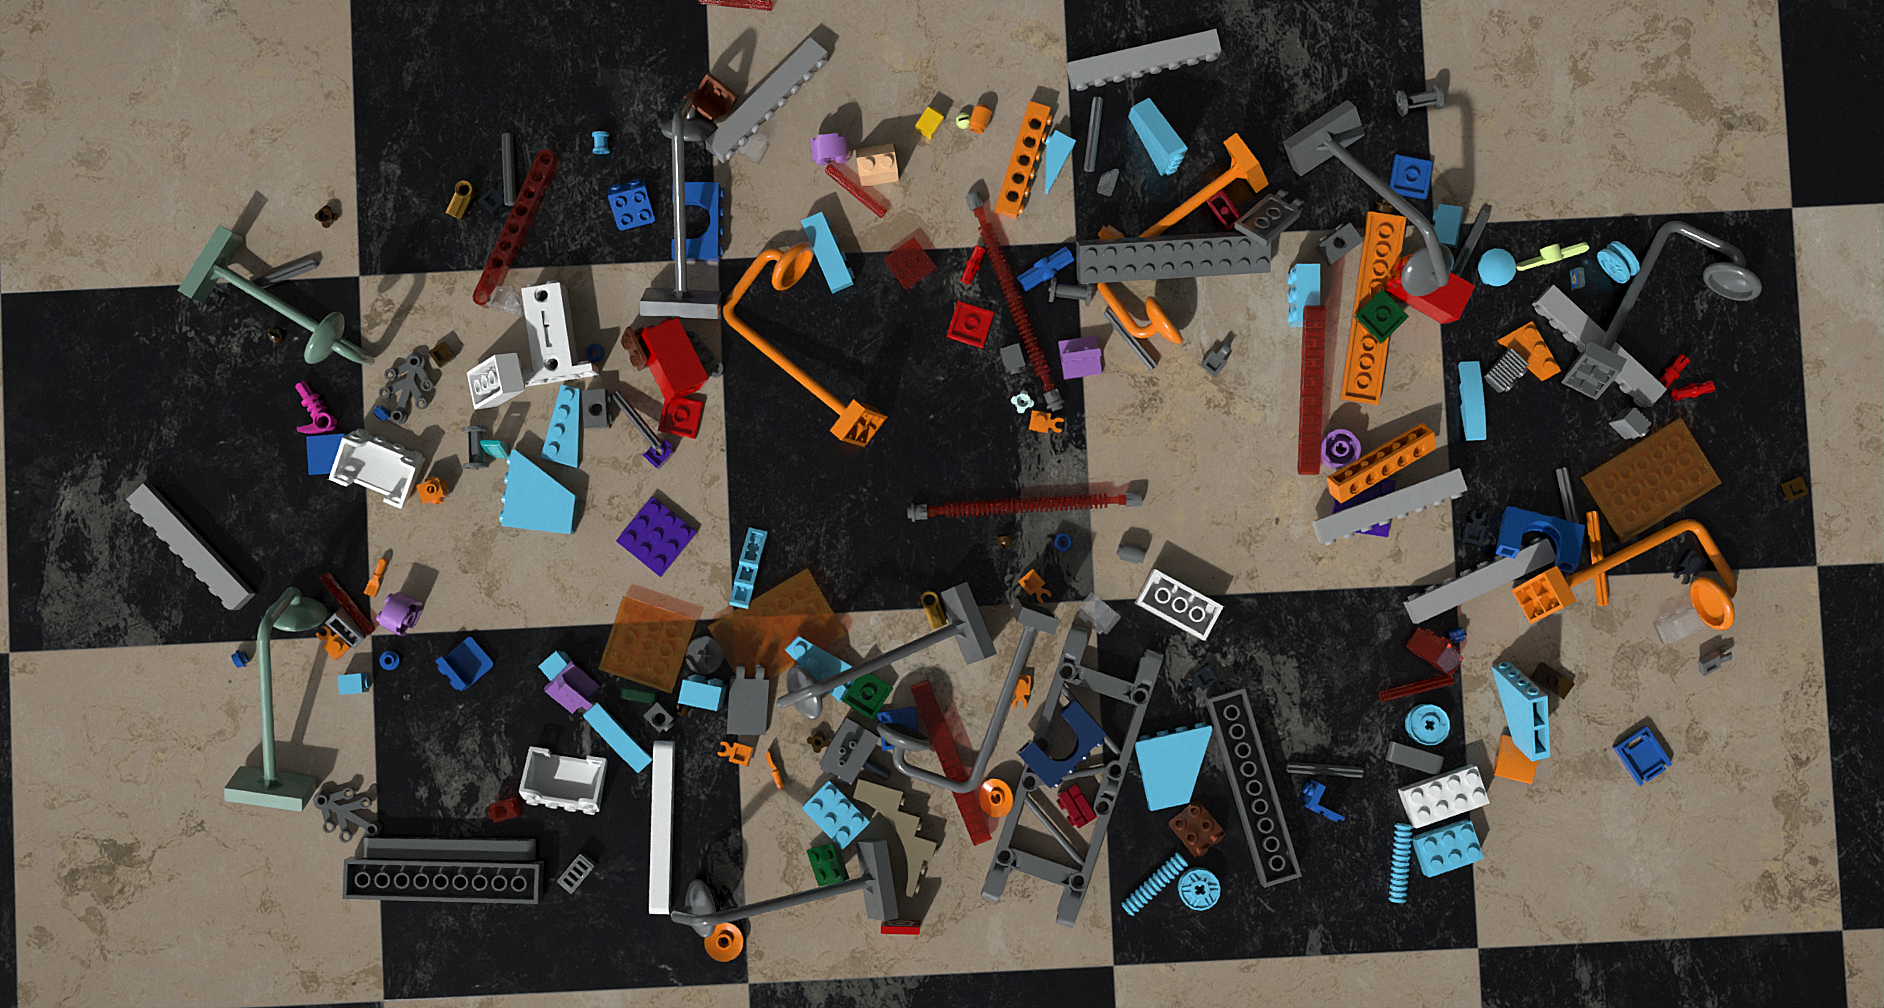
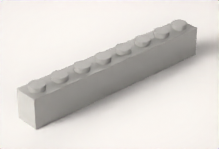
(1144, 59)
(766, 100)
(1581, 330)
(1390, 505)
(190, 546)
(1479, 581)

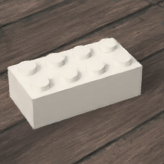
(496, 380)
(1179, 604)
(1443, 796)

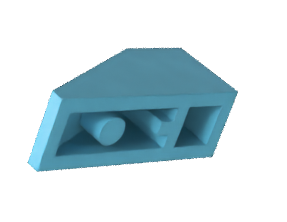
(1057, 151)

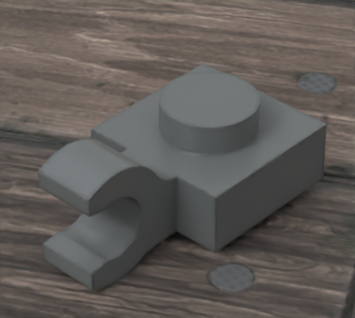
(1214, 362)
(1712, 661)

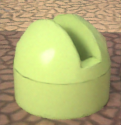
(964, 123)

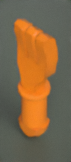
(374, 584)
(776, 772)

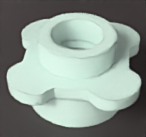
(1027, 401)

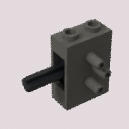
(850, 753)

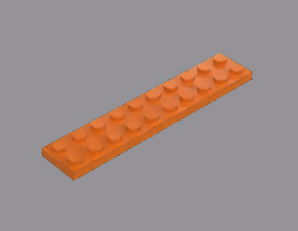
(1364, 353)

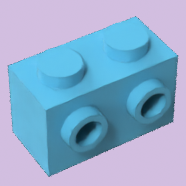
(1448, 224)

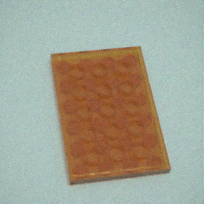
(1651, 480)
(773, 622)

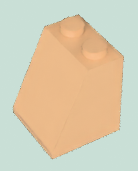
(877, 165)

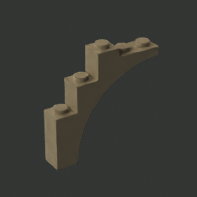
(917, 848)

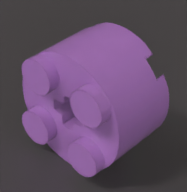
(830, 148)
(1346, 441)
(399, 613)

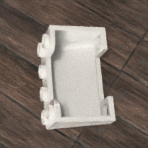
(377, 466)
(563, 781)

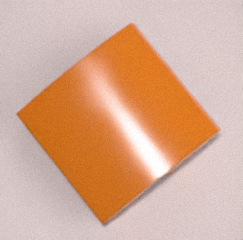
(1513, 763)

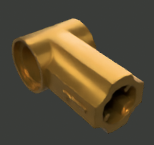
(460, 202)
(933, 611)

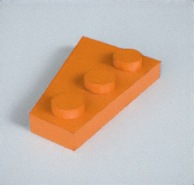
(1533, 349)

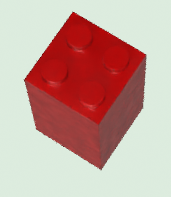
(1441, 305)
(672, 360)

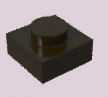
(442, 354)
(1794, 488)

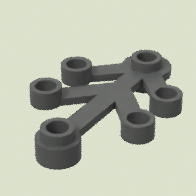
(407, 385)
(344, 812)

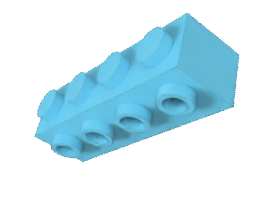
(827, 252)

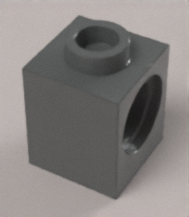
(1012, 358)
(652, 714)

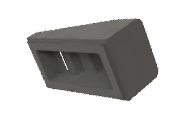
(1107, 182)
(339, 620)
(586, 861)

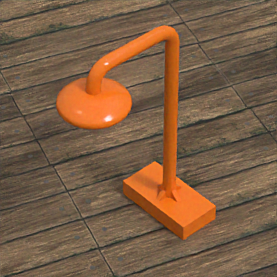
(1242, 166)
(858, 420)
(1712, 602)

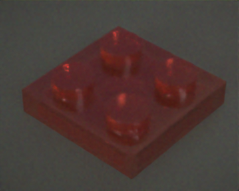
(909, 263)

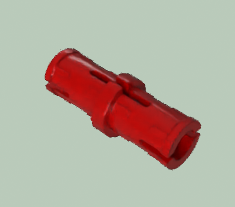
(972, 265)
(1673, 371)
(1693, 390)

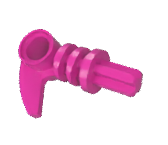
(318, 411)

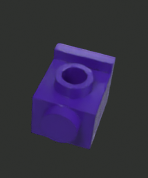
(659, 461)

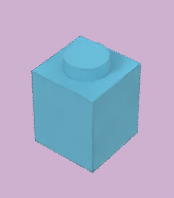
(554, 664)
(353, 683)

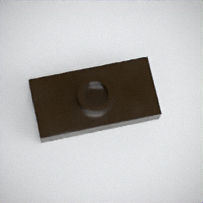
(1552, 680)

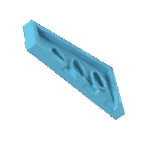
(564, 429)
(818, 662)

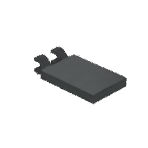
(1269, 217)
(748, 702)

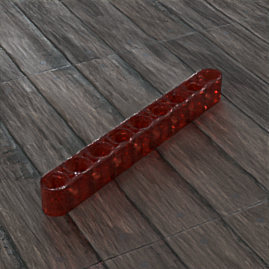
(515, 219)
(1311, 389)
(950, 761)

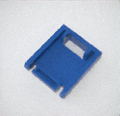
(1644, 757)

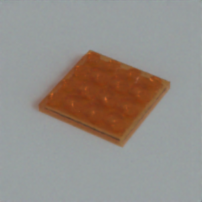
(647, 644)

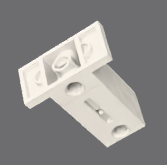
(551, 336)

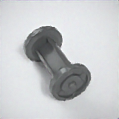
(1420, 99)
(1070, 291)
(474, 447)

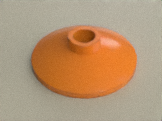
(989, 798)
(721, 951)

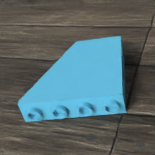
(1158, 137)
(536, 498)
(1525, 710)
(1171, 764)

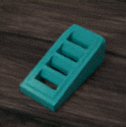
(495, 448)

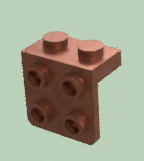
(713, 98)
(630, 342)
(1196, 828)

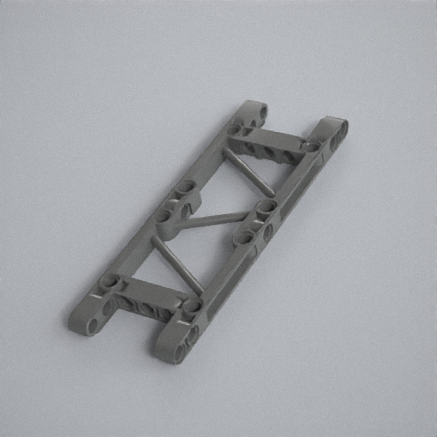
(1108, 791)

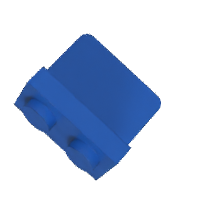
(631, 204)
(465, 664)
(1312, 794)

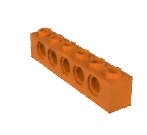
(1034, 112)
(1381, 462)

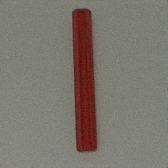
(765, 5)
(855, 190)
(347, 603)
(1415, 688)

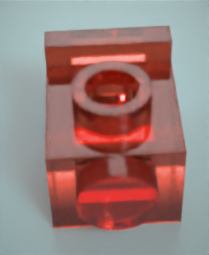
(496, 813)

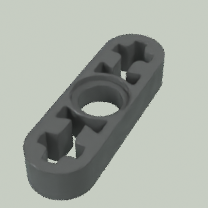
(707, 368)

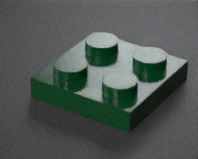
(1381, 316)
(867, 694)
(827, 864)

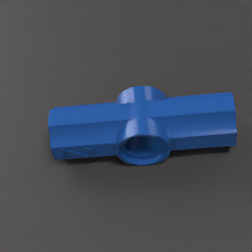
(1045, 269)

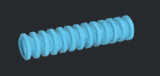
(1400, 863)
(1154, 884)

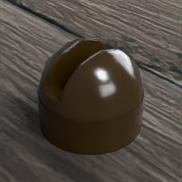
(278, 331)
(1005, 540)
(685, 710)

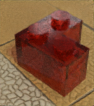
(1435, 650)

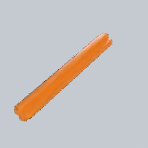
(1597, 555)

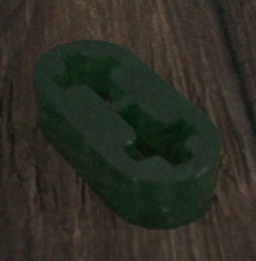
(638, 695)

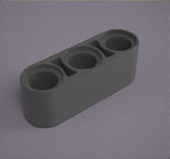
(1414, 758)

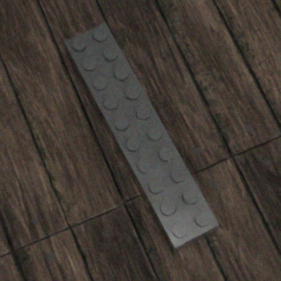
(1170, 257)
(1253, 787)
(443, 880)

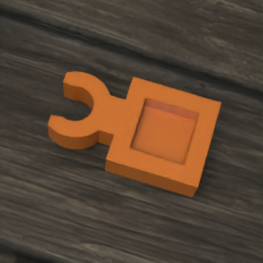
(1041, 422)
(1033, 584)
(335, 644)
(1022, 688)
(738, 753)

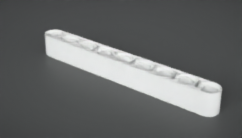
(662, 827)

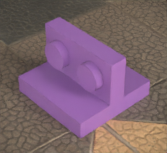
(1080, 357)
(572, 688)

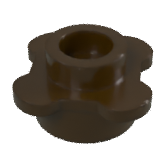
(1384, 206)
(320, 216)
(813, 741)

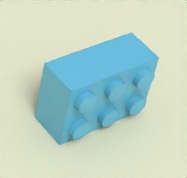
(1304, 290)
(703, 693)
(836, 814)
(1447, 847)

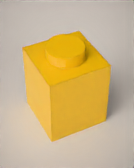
(930, 122)

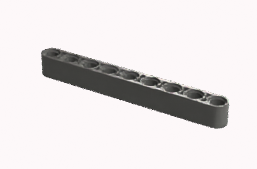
(449, 848)

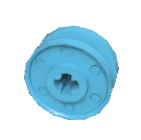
(1618, 262)
(1438, 725)
(1200, 899)

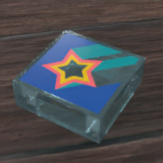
(1577, 278)

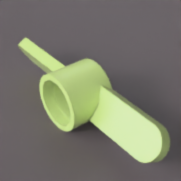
(1552, 254)

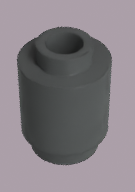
(1131, 552)

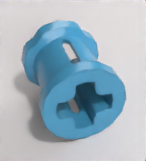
(601, 142)

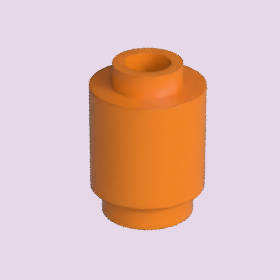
(980, 118)
(1109, 233)

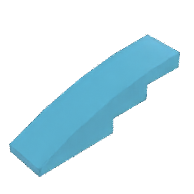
(1472, 401)
(748, 568)
(617, 737)

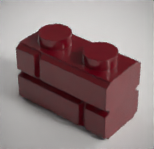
(1224, 209)
(1077, 806)

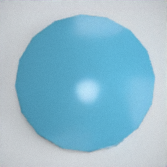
(1496, 267)

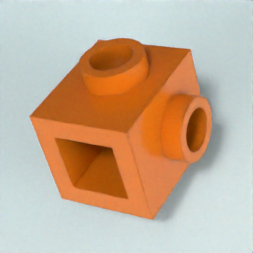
(433, 490)

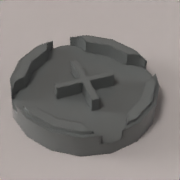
(704, 655)

